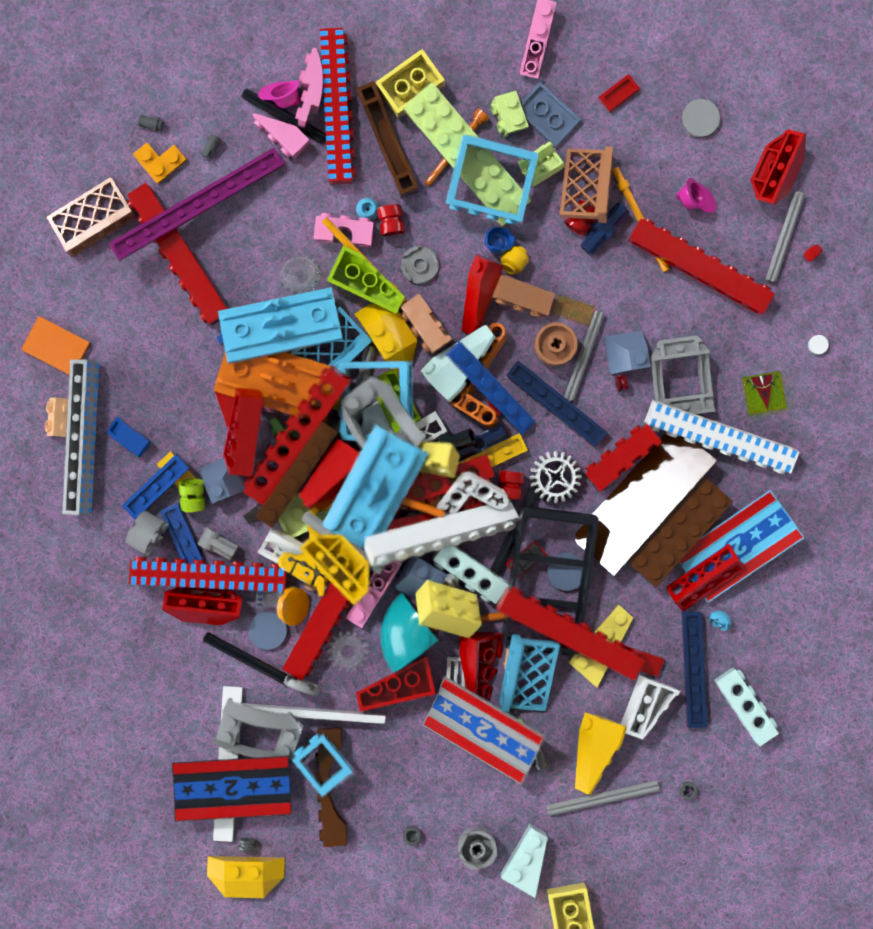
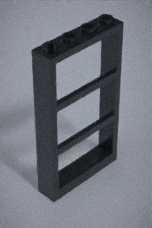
(586, 564)

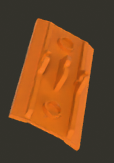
(279, 377)

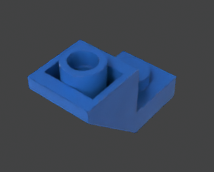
(128, 437)

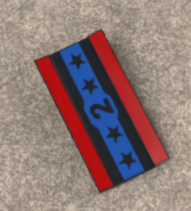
(231, 788)

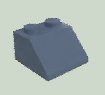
(416, 574)

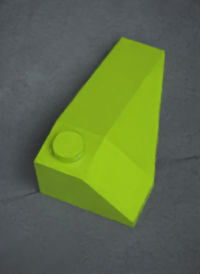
(362, 279)

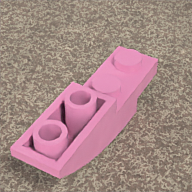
(537, 38)
(312, 85)
(377, 585)

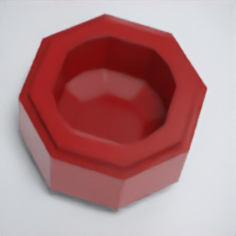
(812, 252)

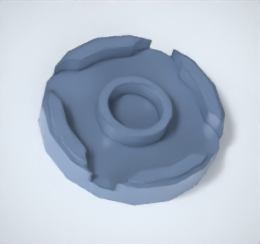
(564, 576)
(267, 630)

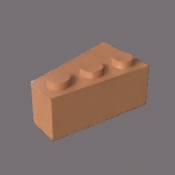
(522, 296)
(425, 325)

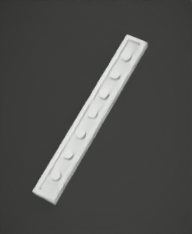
(327, 714)
(225, 827)

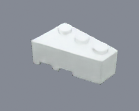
(646, 705)

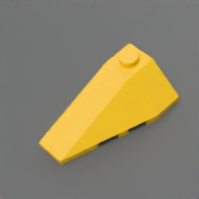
(596, 745)

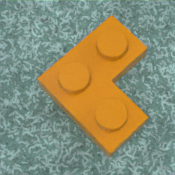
(162, 166)

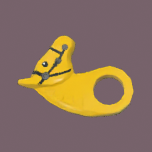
(301, 566)

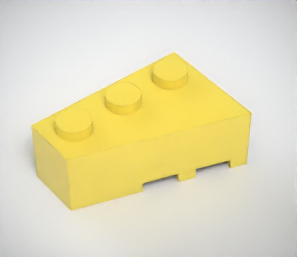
(441, 459)

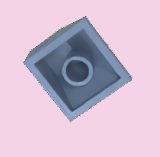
(627, 352)
(219, 482)

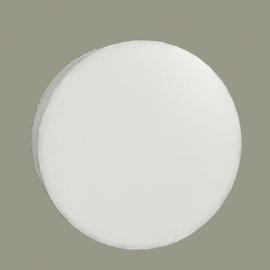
(818, 344)

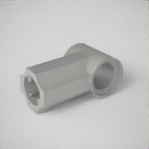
(215, 542)

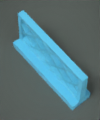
(349, 351)
(512, 675)

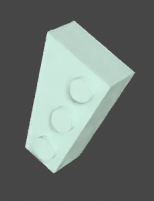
(526, 861)

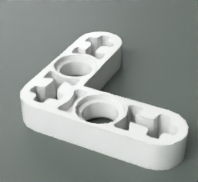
(472, 489)

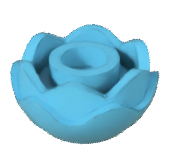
(367, 203)
(720, 619)

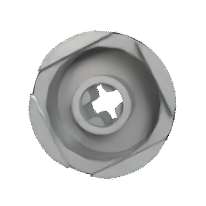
(146, 533)
(482, 857)

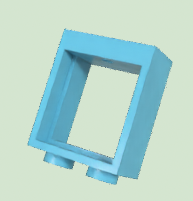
(333, 780)

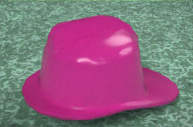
(282, 93)
(696, 196)

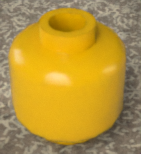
(515, 260)

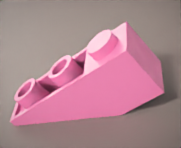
(286, 135)

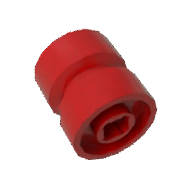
(390, 218)
(580, 225)
(511, 483)

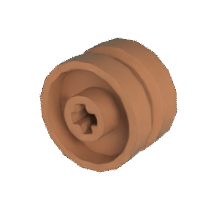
(566, 342)

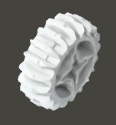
(565, 463)

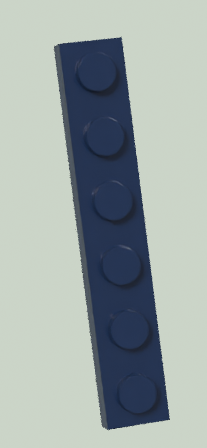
(556, 403)
(694, 669)

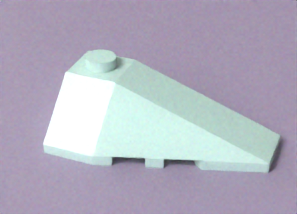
(445, 375)

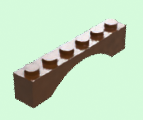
(387, 140)
(296, 474)
(333, 825)

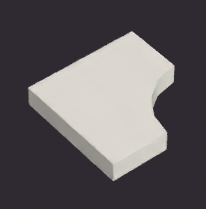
(373, 416)

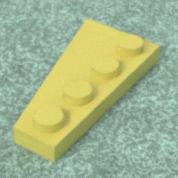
(615, 627)

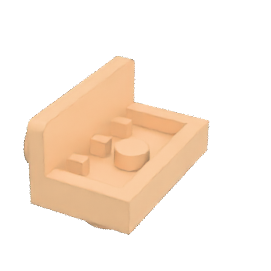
(57, 417)

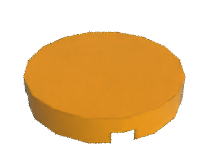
(293, 606)

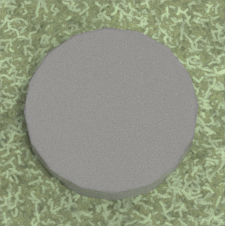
(700, 118)
(422, 270)
(303, 685)

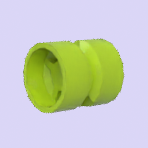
(192, 497)

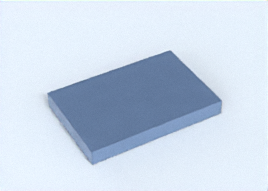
(549, 114)

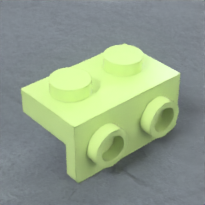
(508, 113)
(546, 166)

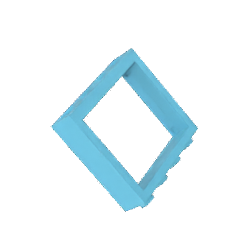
(498, 148)
(406, 388)

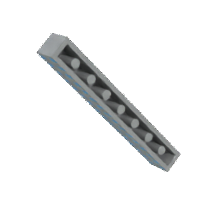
(80, 437)

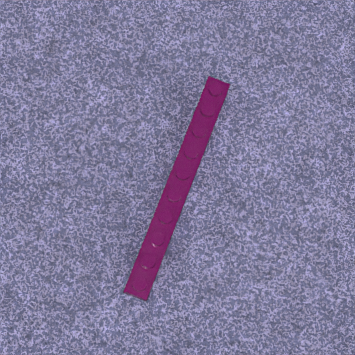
(196, 204)

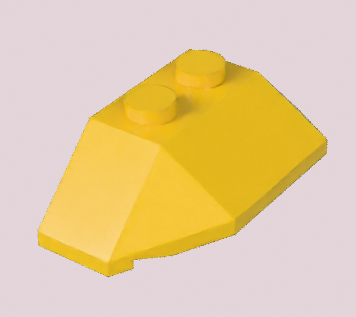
(388, 334)
(339, 563)
(245, 875)

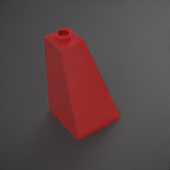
(329, 476)

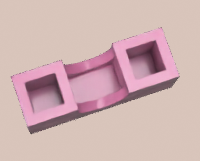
(361, 229)

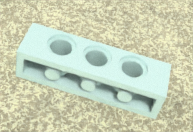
(497, 584)
(761, 733)

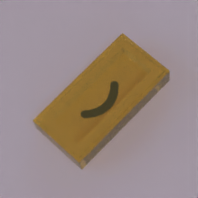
(573, 309)

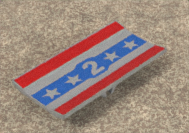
(484, 730)

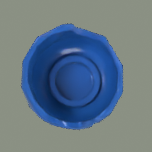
(493, 243)

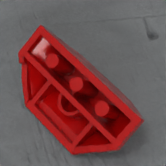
(779, 167)
(202, 605)

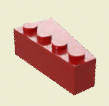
(243, 431)
(622, 457)
(404, 685)

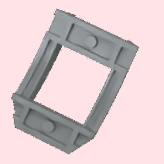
(681, 348)
(366, 393)
(236, 713)

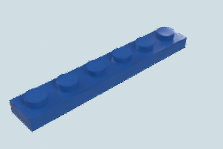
(490, 387)

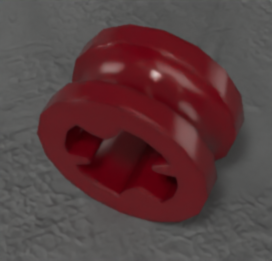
(621, 383)

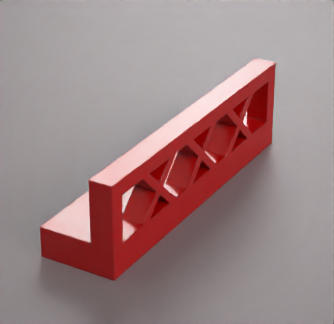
(707, 581)

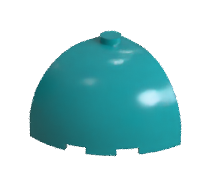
(402, 635)

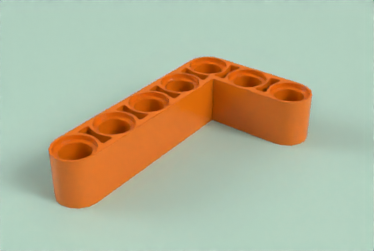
(466, 398)

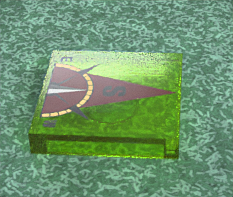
(764, 393)

